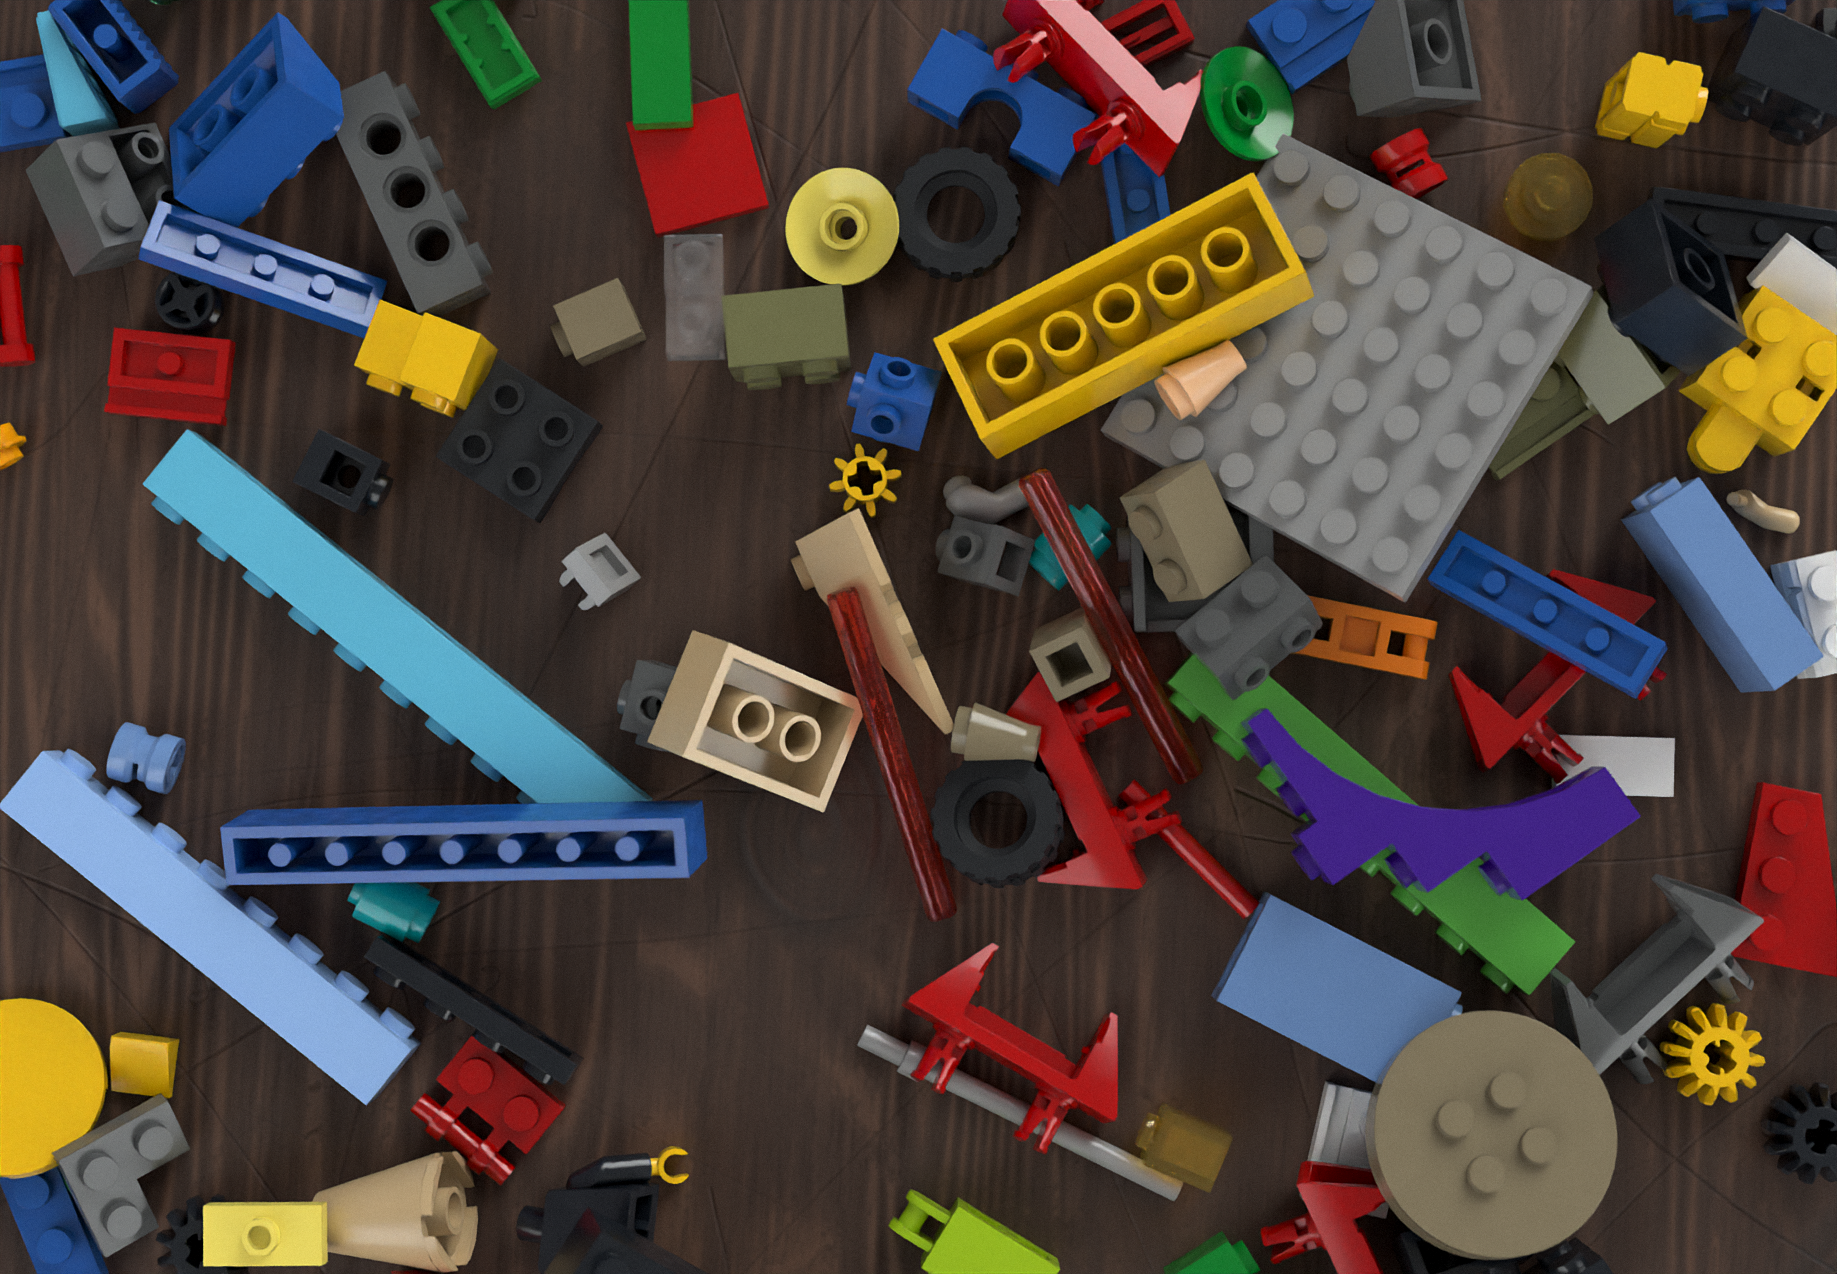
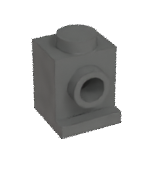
(974, 550)

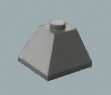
(1412, 59)

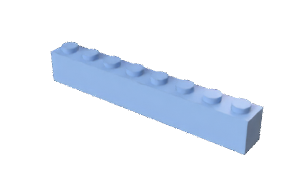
(210, 923)

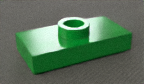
(487, 48)

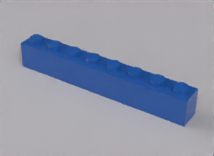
(465, 843)

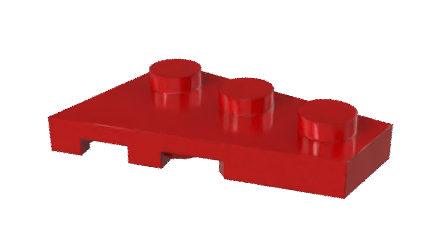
(1789, 882)

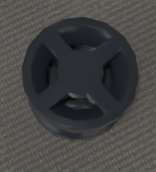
(182, 293)

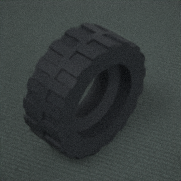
(988, 182)
(1009, 864)

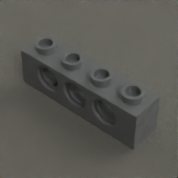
(432, 285)

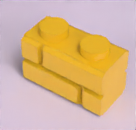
(1651, 100)

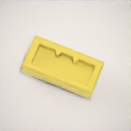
(265, 1234)

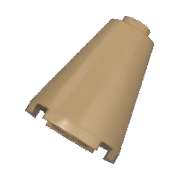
(406, 1214)

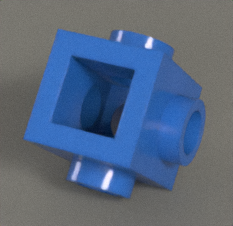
(893, 400)

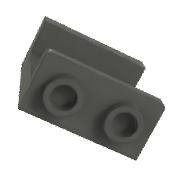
(1146, 603)

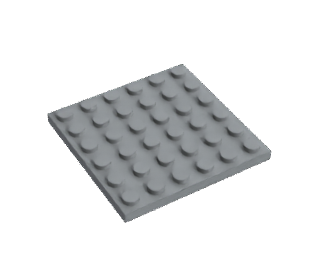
(1380, 391)

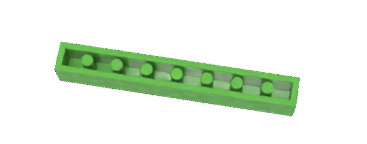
(1502, 931)

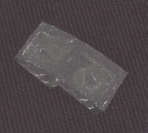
(693, 297)

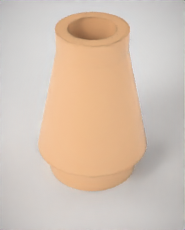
(1199, 379)

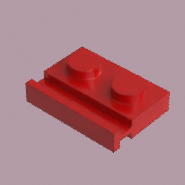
(170, 376)

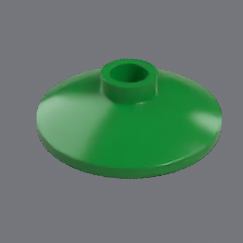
(1246, 103)

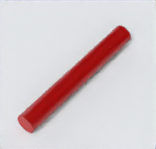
(1197, 857)

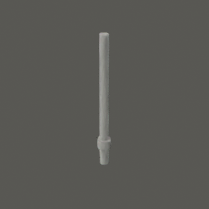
(1014, 1110)

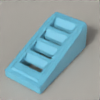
(75, 91)

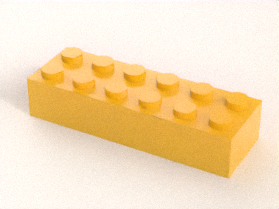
(1124, 316)

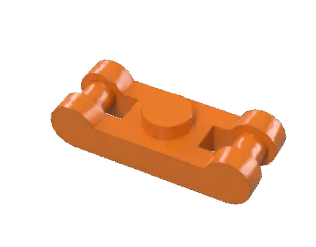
(1362, 636)

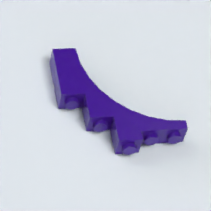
(1519, 841)

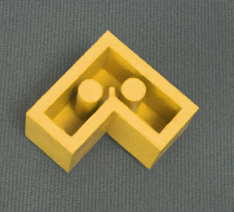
(426, 355)

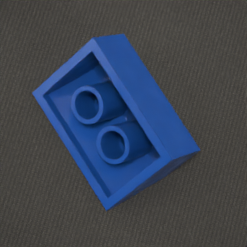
(254, 125)

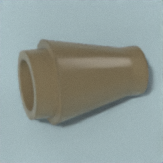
(991, 735)

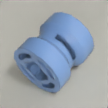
(146, 758)

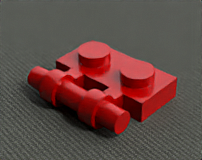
(500, 1095)

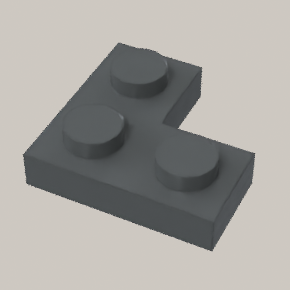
(105, 1170)

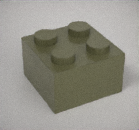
(786, 335)

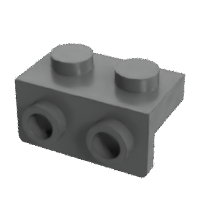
(1251, 627)

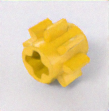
(876, 468)

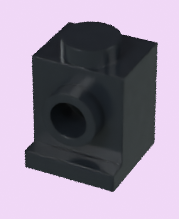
(324, 468)

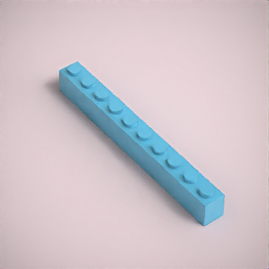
(379, 629)

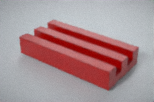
(1162, 50)

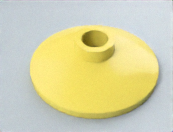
(817, 219)

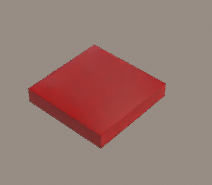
(700, 170)

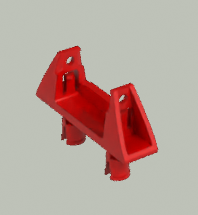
(1105, 74)
(1522, 715)
(1104, 828)
(1061, 1085)
(1334, 1200)

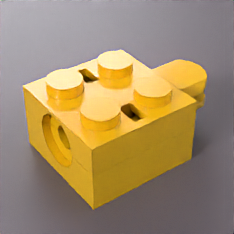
(1763, 387)

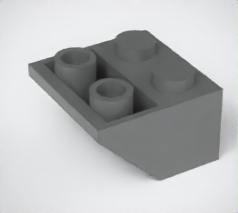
(103, 193)

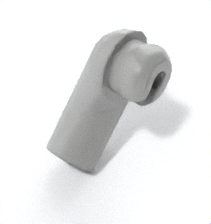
(980, 504)

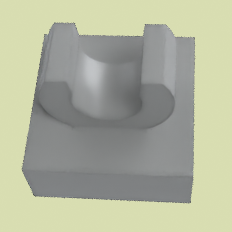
(599, 571)

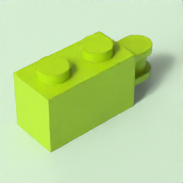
(969, 1241)

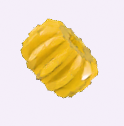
(1730, 1043)

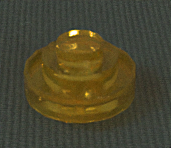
(1548, 197)

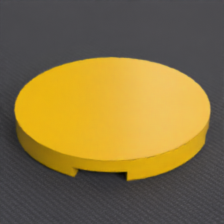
(48, 1084)

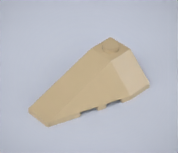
(846, 556)

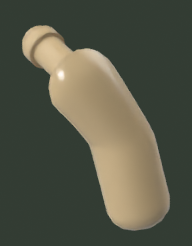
(1760, 513)

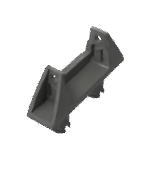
(1655, 978)

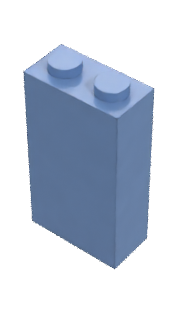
(1720, 585)
(1329, 988)

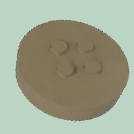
(1491, 1135)

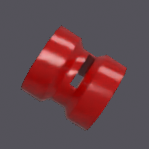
(1404, 154)

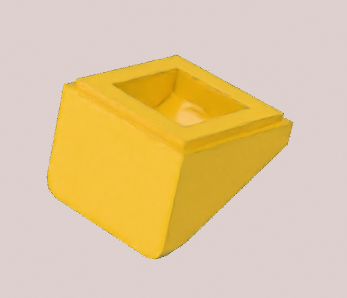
(143, 1064)

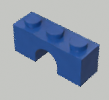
(962, 74)

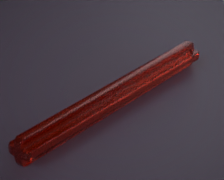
(1110, 625)
(891, 753)

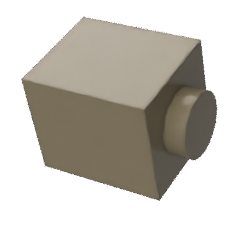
(597, 323)
(1069, 654)

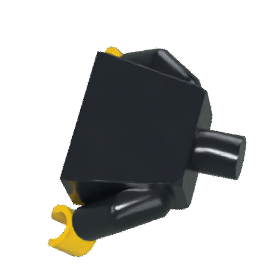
(609, 1185)

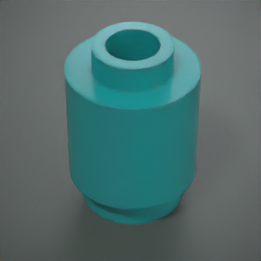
(1093, 528)
(394, 908)

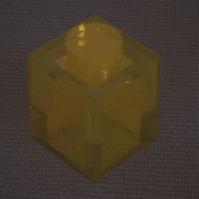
(1183, 1146)

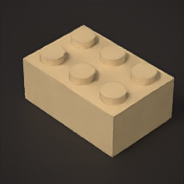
(757, 721)

